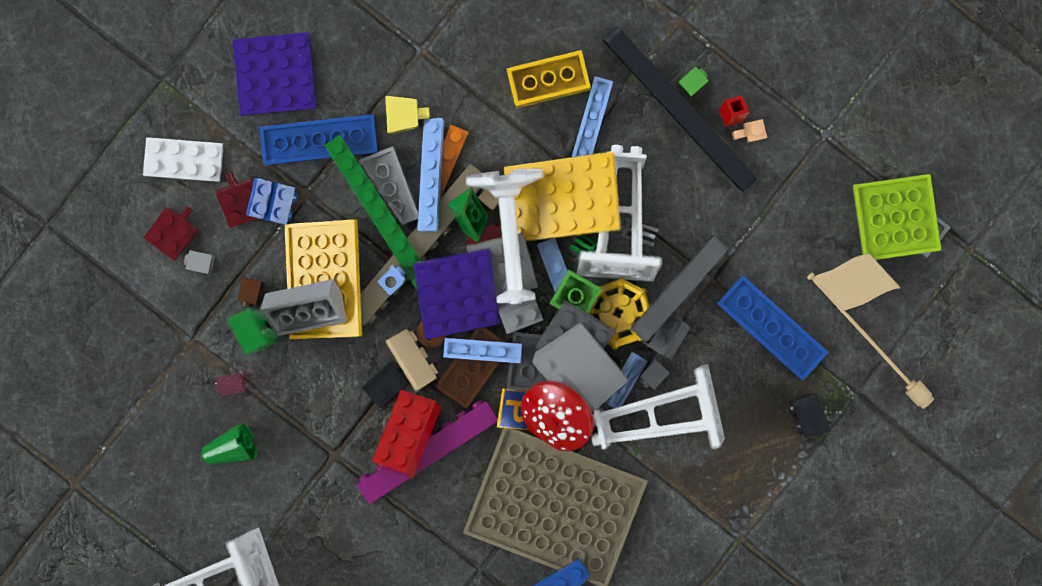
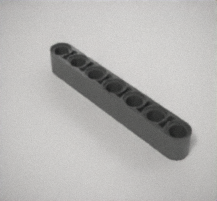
(679, 288)

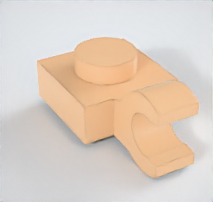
(752, 131)

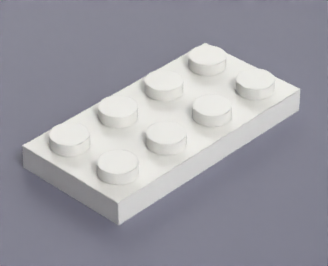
(183, 159)

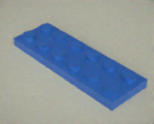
(307, 139)
(772, 328)

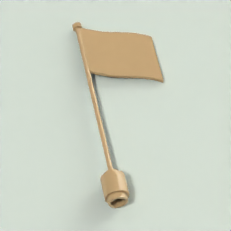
(855, 285)

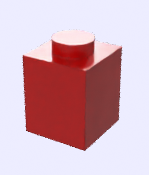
(734, 111)

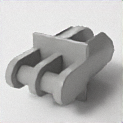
(626, 228)

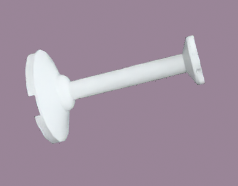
(505, 189)

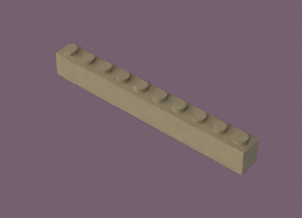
(374, 296)

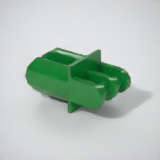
(583, 245)

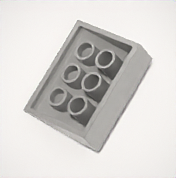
(581, 365)

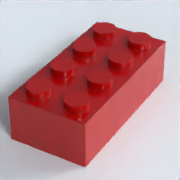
(406, 434)

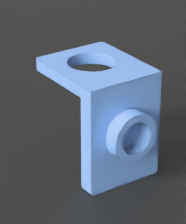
(398, 274)

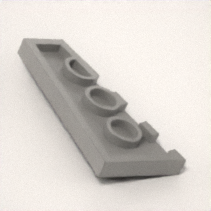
(392, 183)

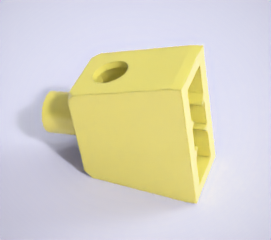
(403, 114)

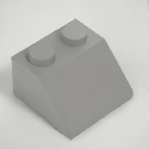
(519, 315)

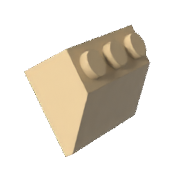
(412, 359)

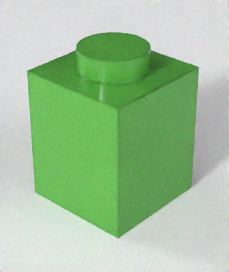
(693, 81)

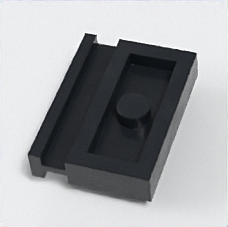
(384, 384)

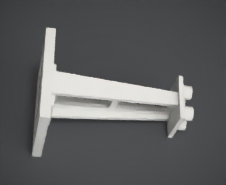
(616, 266)
(709, 408)
(248, 557)

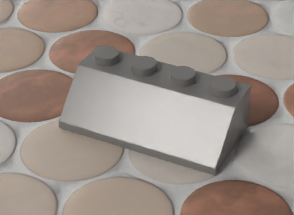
(304, 307)

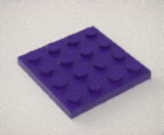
(274, 74)
(456, 293)

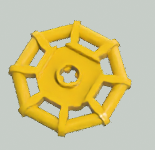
(621, 302)

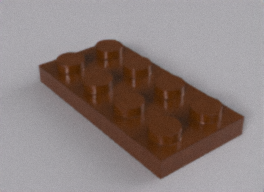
(467, 376)

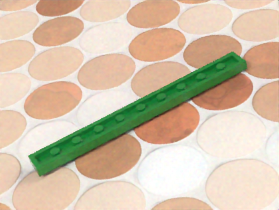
(374, 205)

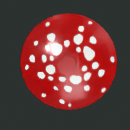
(557, 415)

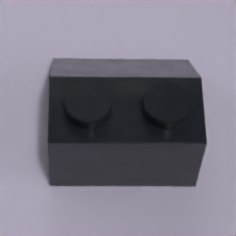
(809, 415)

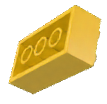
(548, 79)

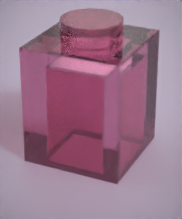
(229, 384)

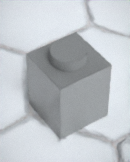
(199, 262)

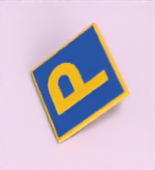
(510, 410)

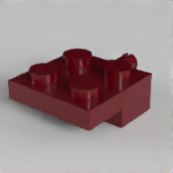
(235, 200)
(171, 232)

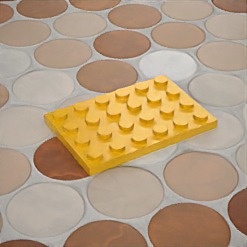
(570, 199)
(324, 253)

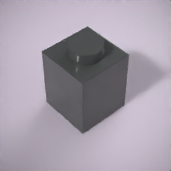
(653, 375)

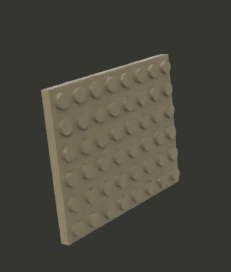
(555, 505)

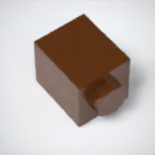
(250, 292)

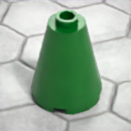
(231, 446)

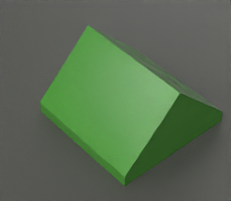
(576, 291)

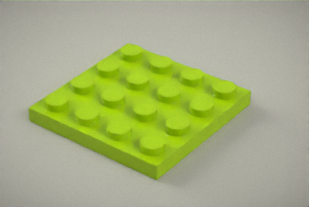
(897, 217)

